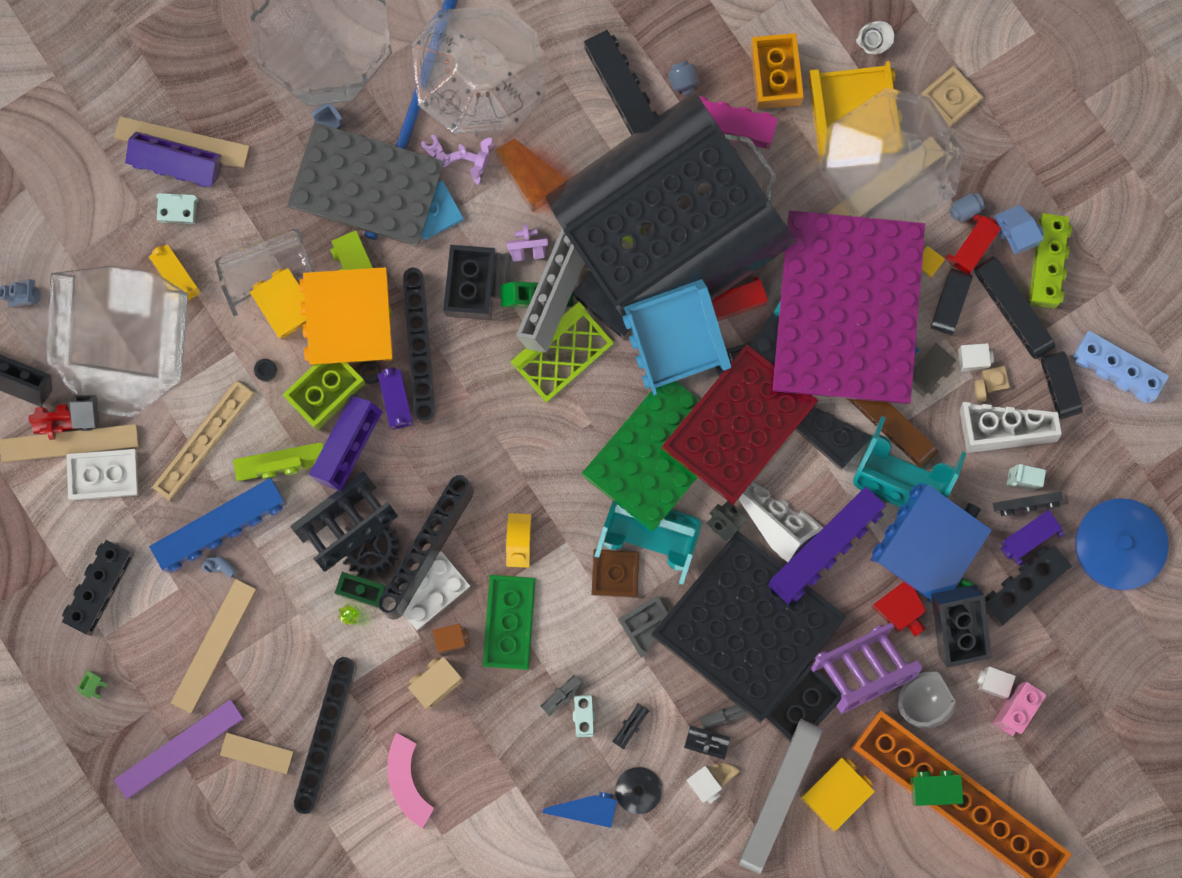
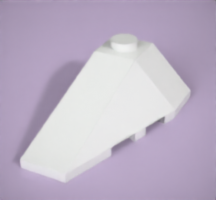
(780, 525)

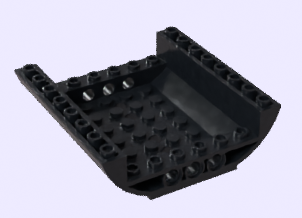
(641, 182)

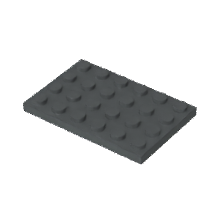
(365, 184)

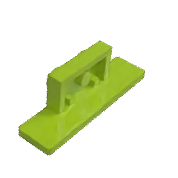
(277, 462)

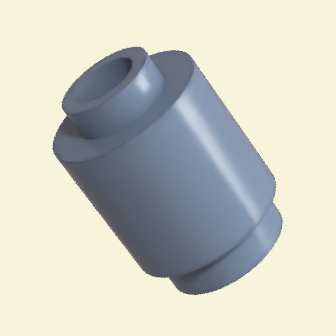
(966, 207)

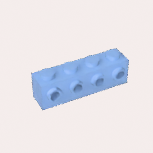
(1120, 367)

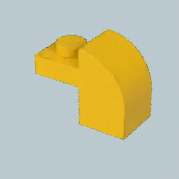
(518, 540)

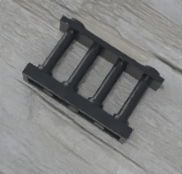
(332, 508)

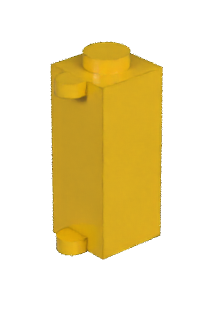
(173, 270)

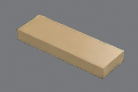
(257, 753)

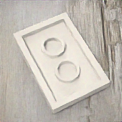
(102, 474)
(437, 591)

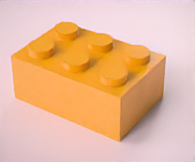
(776, 71)

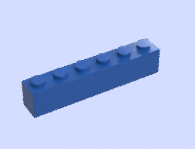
(218, 525)

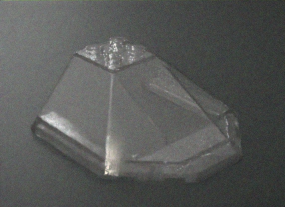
(116, 335)

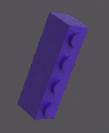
(173, 159)
(345, 443)

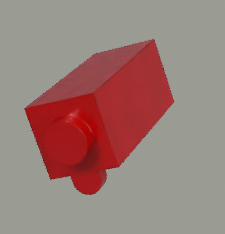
(975, 244)
(740, 300)

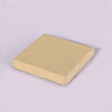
(953, 95)

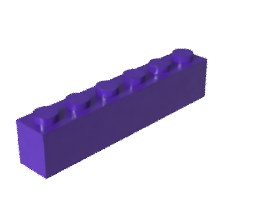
(827, 545)

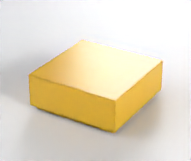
(931, 261)

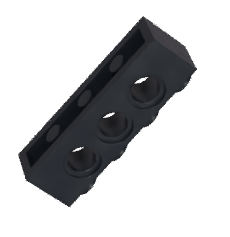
(1056, 567)

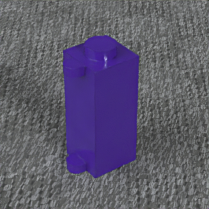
(395, 398)
(1030, 537)

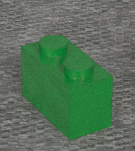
(936, 789)

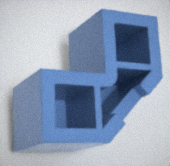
(1019, 229)

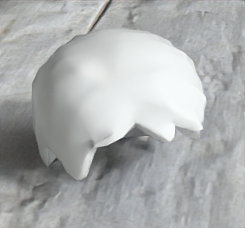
(875, 37)

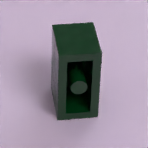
(359, 590)

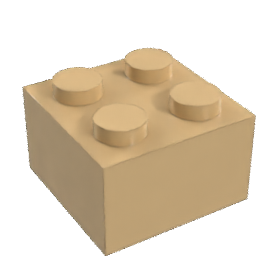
(435, 682)

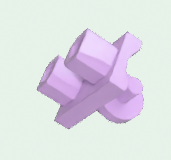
(538, 244)

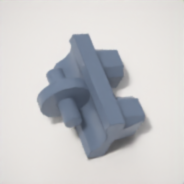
(20, 293)

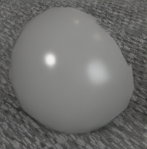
(926, 701)

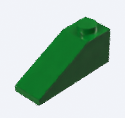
(520, 294)

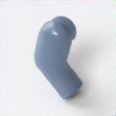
(219, 563)

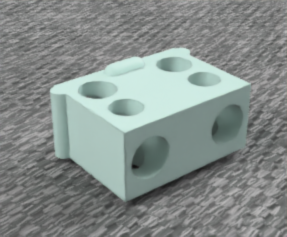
(177, 207)
(1026, 477)
(583, 716)

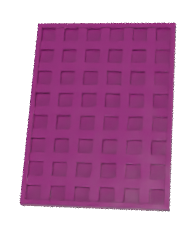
(849, 307)

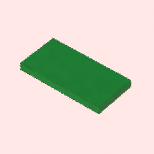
(509, 622)

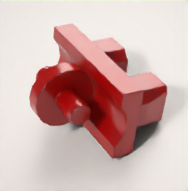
(51, 422)

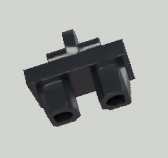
(707, 742)

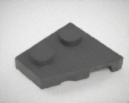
(642, 622)

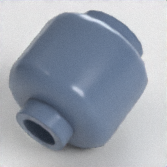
(684, 77)

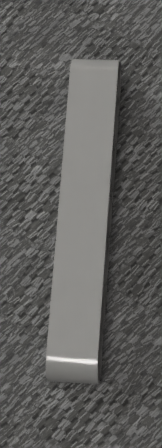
(780, 796)

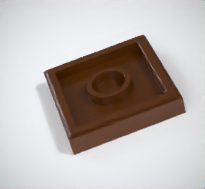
(615, 573)

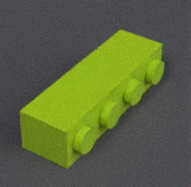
(351, 253)

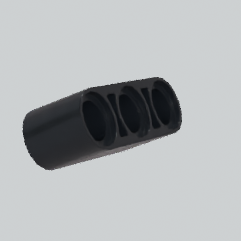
(951, 301)
(1061, 385)

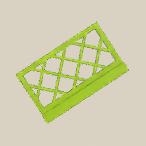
(568, 319)

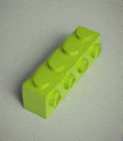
(1048, 262)

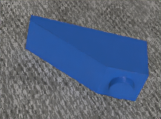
(591, 809)

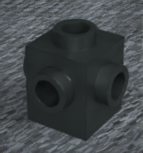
(726, 520)

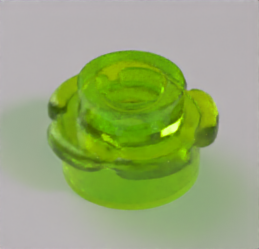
(348, 615)

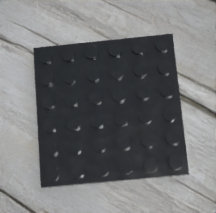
(743, 632)

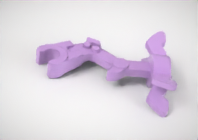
(480, 160)

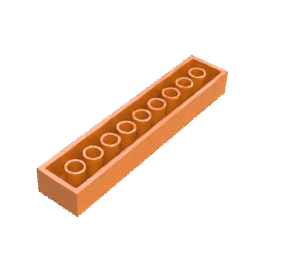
(981, 815)

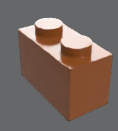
(451, 639)

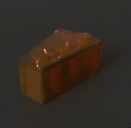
(528, 173)

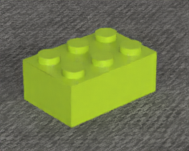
(323, 391)

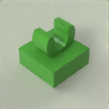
(89, 683)

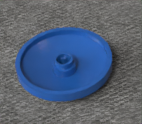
(1121, 544)

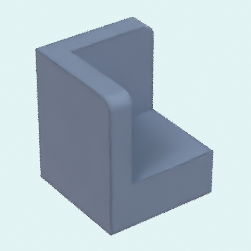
(328, 115)

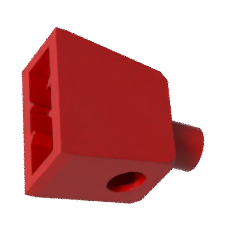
(901, 609)

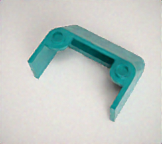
(894, 478)
(673, 537)

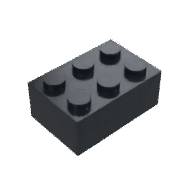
(470, 282)
(961, 625)
(807, 699)

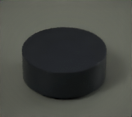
(265, 370)
(369, 372)

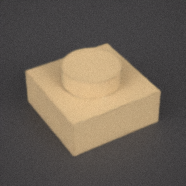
(995, 379)

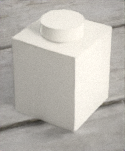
(975, 357)
(995, 682)
(704, 785)

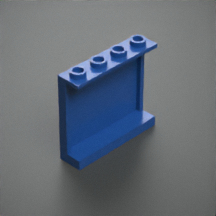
(930, 542)

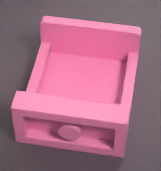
(1019, 708)

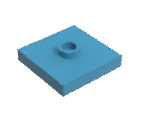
(442, 213)

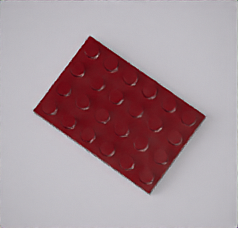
(737, 426)

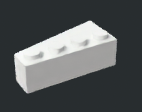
(1007, 427)

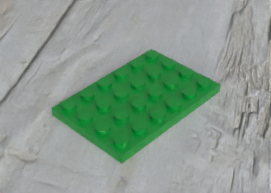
(633, 465)

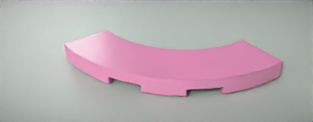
(402, 783)

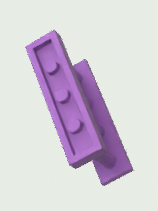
(868, 689)

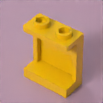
(280, 302)
(838, 793)

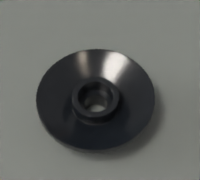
(638, 803)

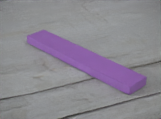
(178, 749)

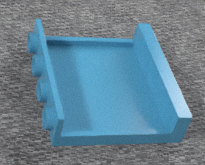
(675, 335)

